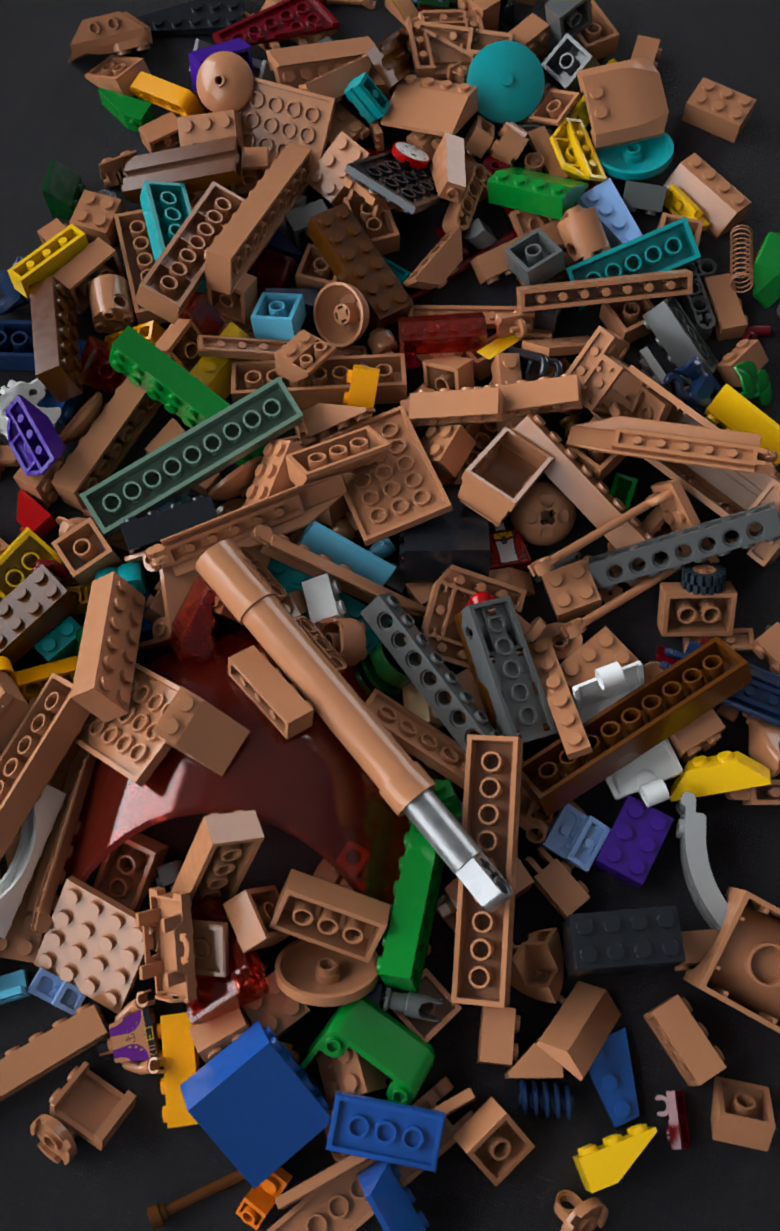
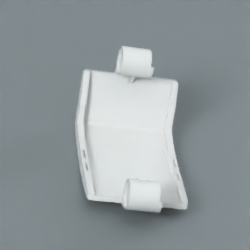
(652, 768)

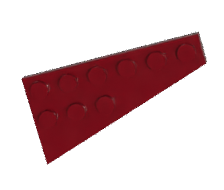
(280, 22)

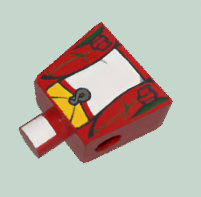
(507, 549)

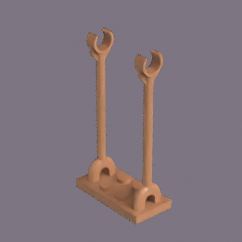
(676, 512)

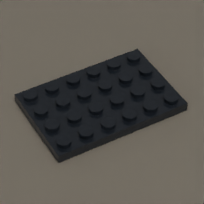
(396, 181)

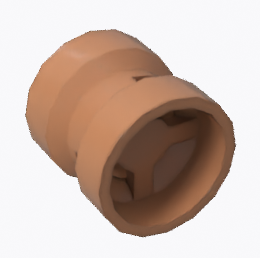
(534, 161)

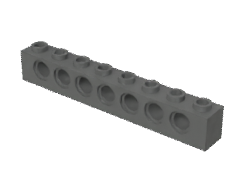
(692, 536)
(420, 673)

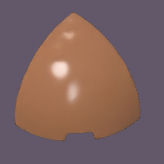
(539, 966)

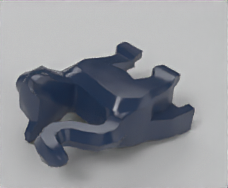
(12, 298)
(702, 388)

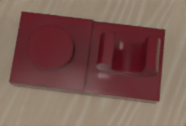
(678, 1128)

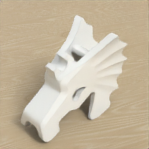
(33, 392)

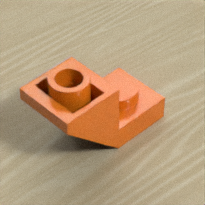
(261, 1200)

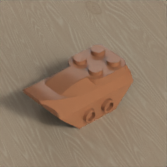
(110, 34)

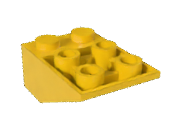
(609, 1162)

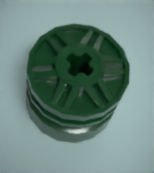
(380, 672)

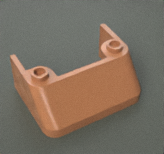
(174, 593)

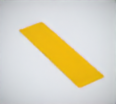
(498, 346)

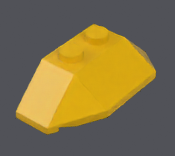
(576, 152)
(720, 774)

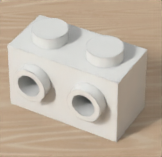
(323, 598)

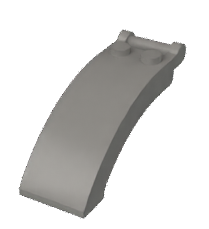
(695, 862)

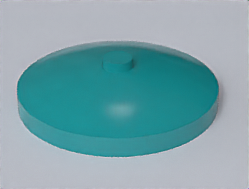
(507, 82)
(637, 159)

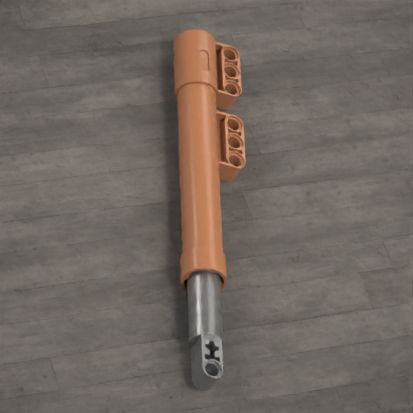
(316, 672)

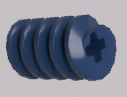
(545, 1099)

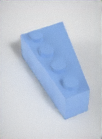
(612, 213)

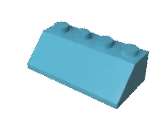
(343, 551)

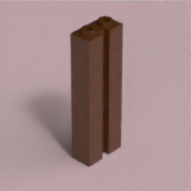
(191, 164)

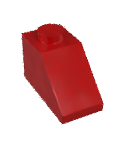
(33, 516)

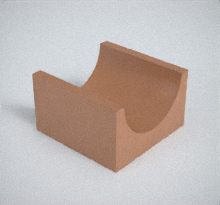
(745, 959)

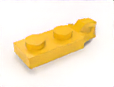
(680, 204)

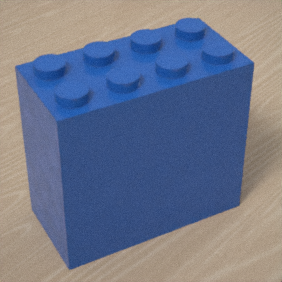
(256, 1103)

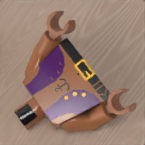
(134, 1038)

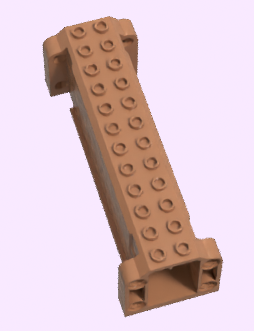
(726, 492)

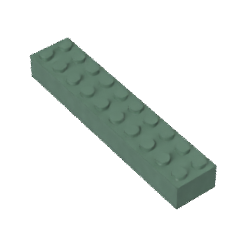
(193, 456)

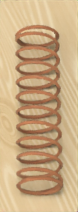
(750, 245)

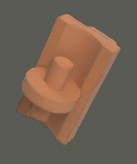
(515, 323)

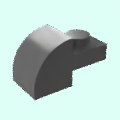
(479, 234)

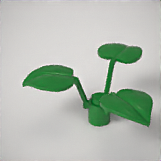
(752, 379)

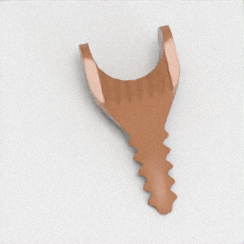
(764, 743)

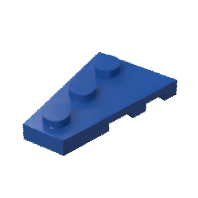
(614, 1079)

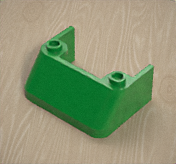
(381, 1042)

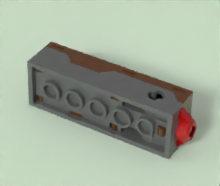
(504, 669)

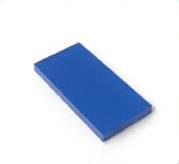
(385, 1131)

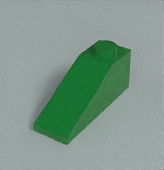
(128, 110)

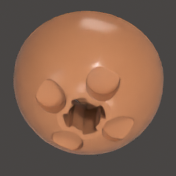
(340, 314)
(536, 506)

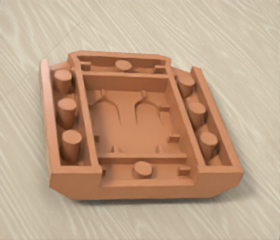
(430, 54)
(624, 102)
(448, 598)

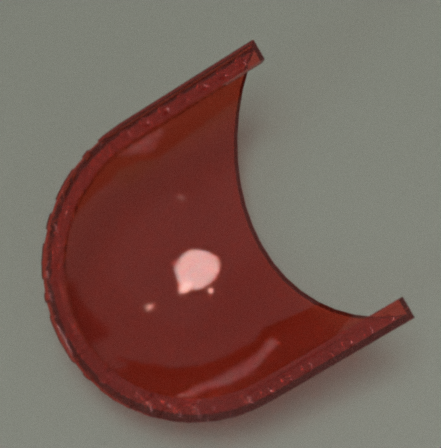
(295, 784)

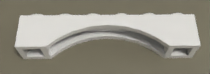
(30, 848)

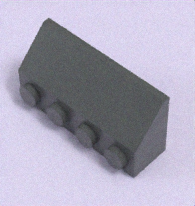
(678, 335)

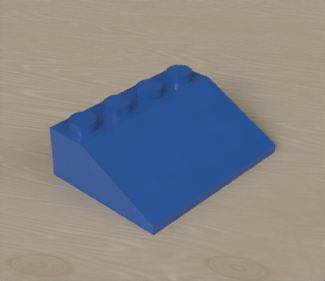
(389, 1199)

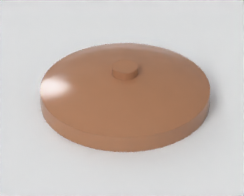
(323, 975)

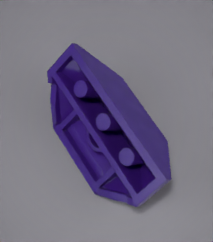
(32, 437)

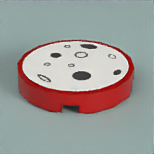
(416, 156)

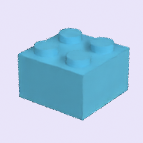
(278, 316)

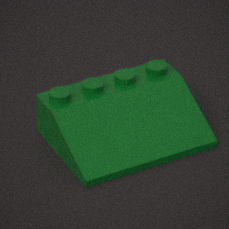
(534, 191)

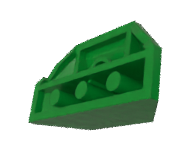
(767, 271)

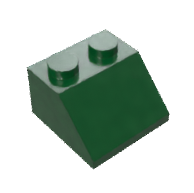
(62, 190)

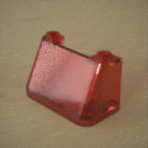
(245, 979)

